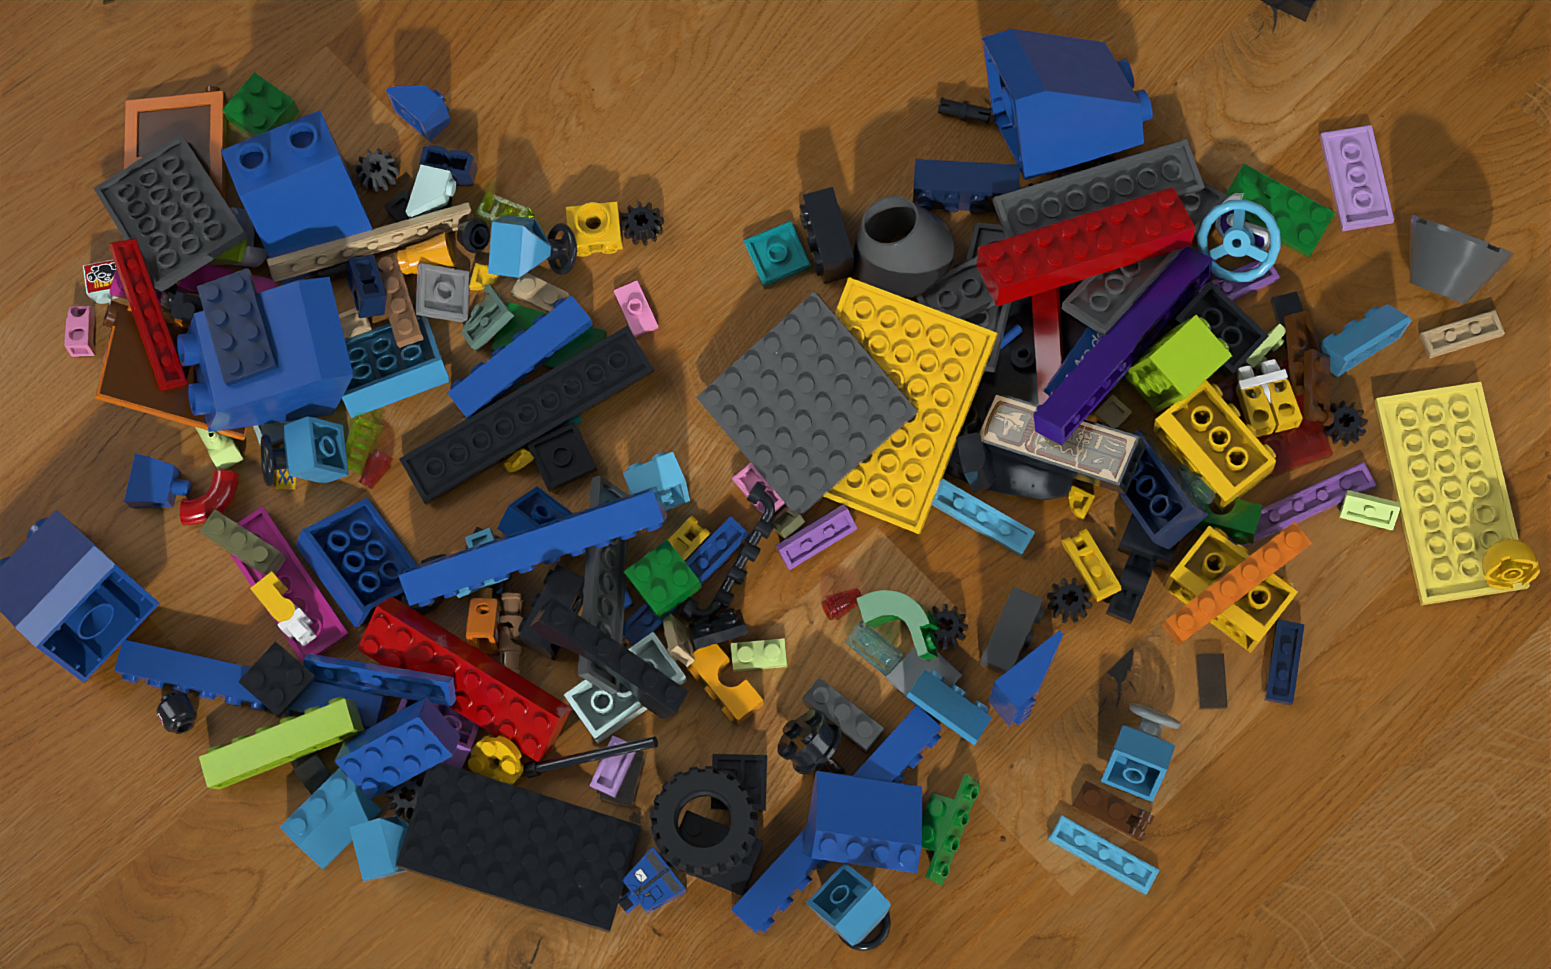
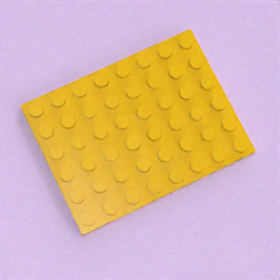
(938, 369)

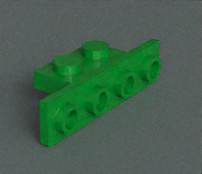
(944, 825)

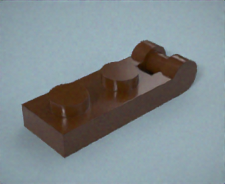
(1317, 387)
(1112, 810)

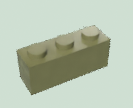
(242, 544)

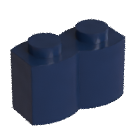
(458, 162)

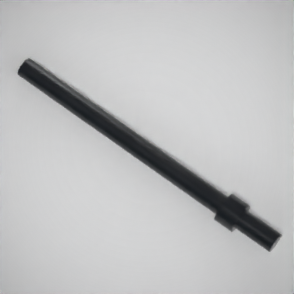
(534, 768)

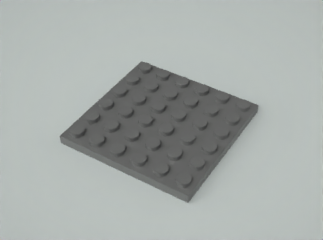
(807, 404)

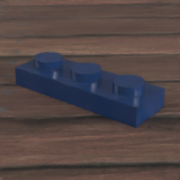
(1284, 662)

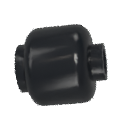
(176, 713)

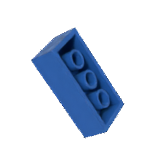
(398, 748)

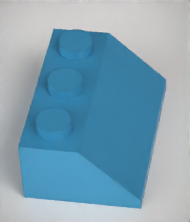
(1364, 338)
(949, 705)
(324, 819)

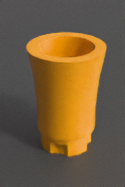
(433, 251)

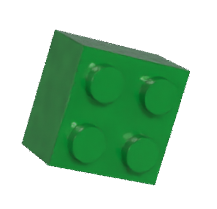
(259, 107)
(663, 579)

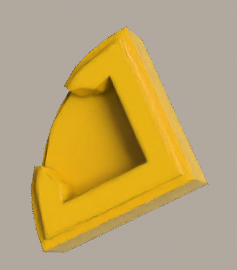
(481, 278)
(517, 460)
(1080, 501)

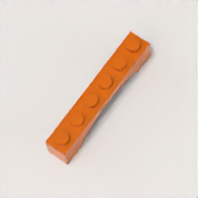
(1236, 584)

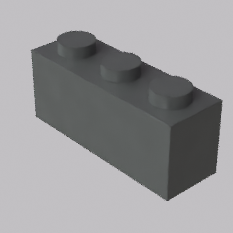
(1012, 631)
(839, 711)

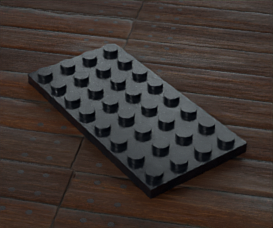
(518, 846)

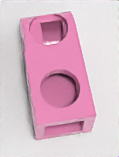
(80, 331)

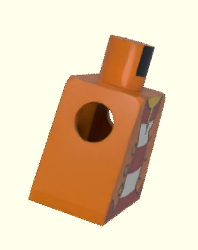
(484, 622)

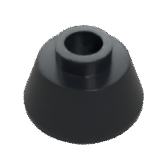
(474, 235)

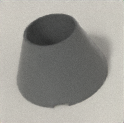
(1451, 260)
(908, 264)

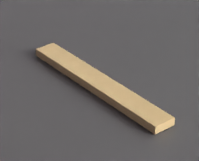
(368, 242)

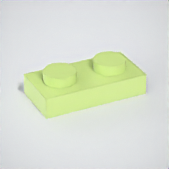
(1273, 342)
(1370, 510)
(758, 655)

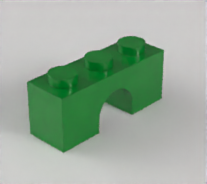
(1238, 524)

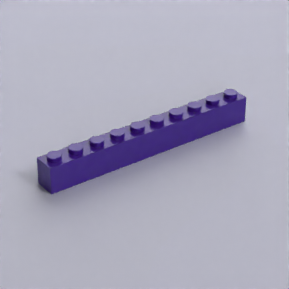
(1121, 346)

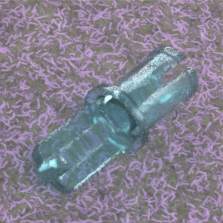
(1198, 487)

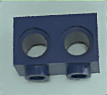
(366, 286)

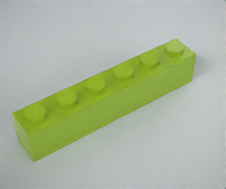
(281, 743)

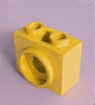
(606, 237)

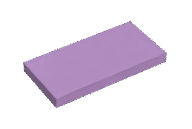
(1356, 178)

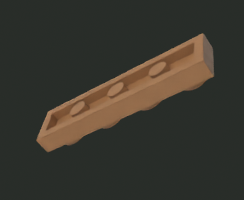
(398, 302)

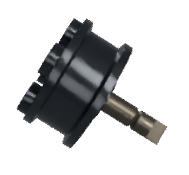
(810, 743)

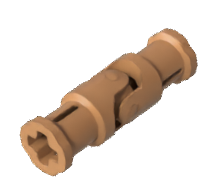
(509, 641)

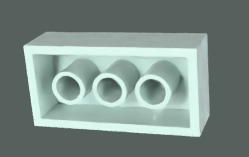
(607, 712)

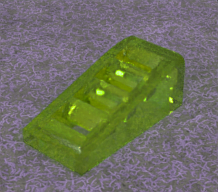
(509, 206)
(358, 423)

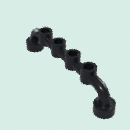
(749, 552)

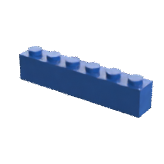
(521, 357)

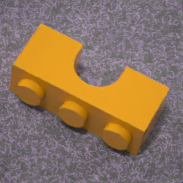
(737, 701)

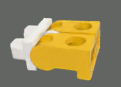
(1267, 399)
(290, 617)

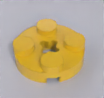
(501, 748)

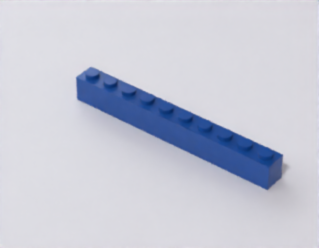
(533, 546)
(220, 679)
(792, 867)

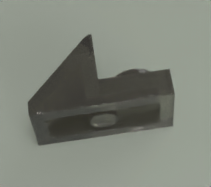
(311, 771)

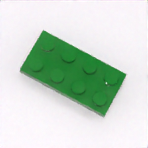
(1297, 216)

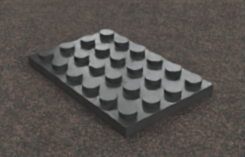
(171, 212)

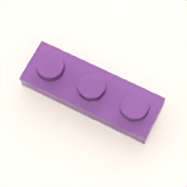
(816, 537)

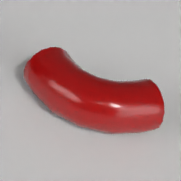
(217, 497)

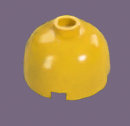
(1509, 563)

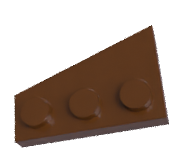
(1300, 338)

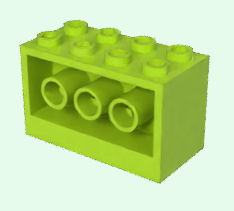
(1177, 363)

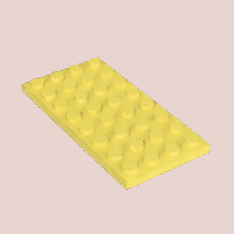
(1447, 487)

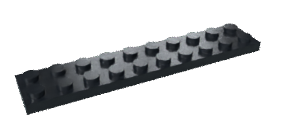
(526, 415)

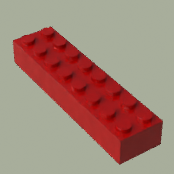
(1085, 246)
(483, 687)

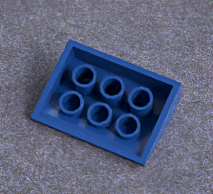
(356, 559)
(1018, 688)
(864, 822)

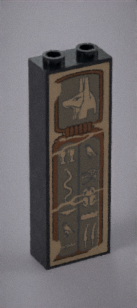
(1090, 454)

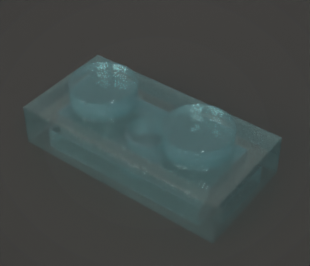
(874, 648)

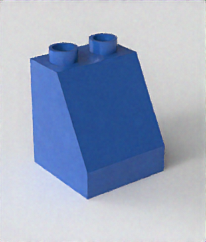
(1061, 99)
(296, 187)
(309, 357)
(70, 596)

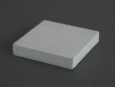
(442, 292)
(911, 667)

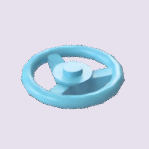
(1240, 240)

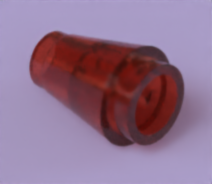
(375, 468)
(841, 603)

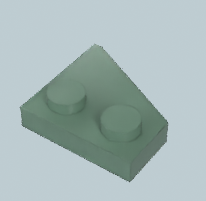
(486, 319)

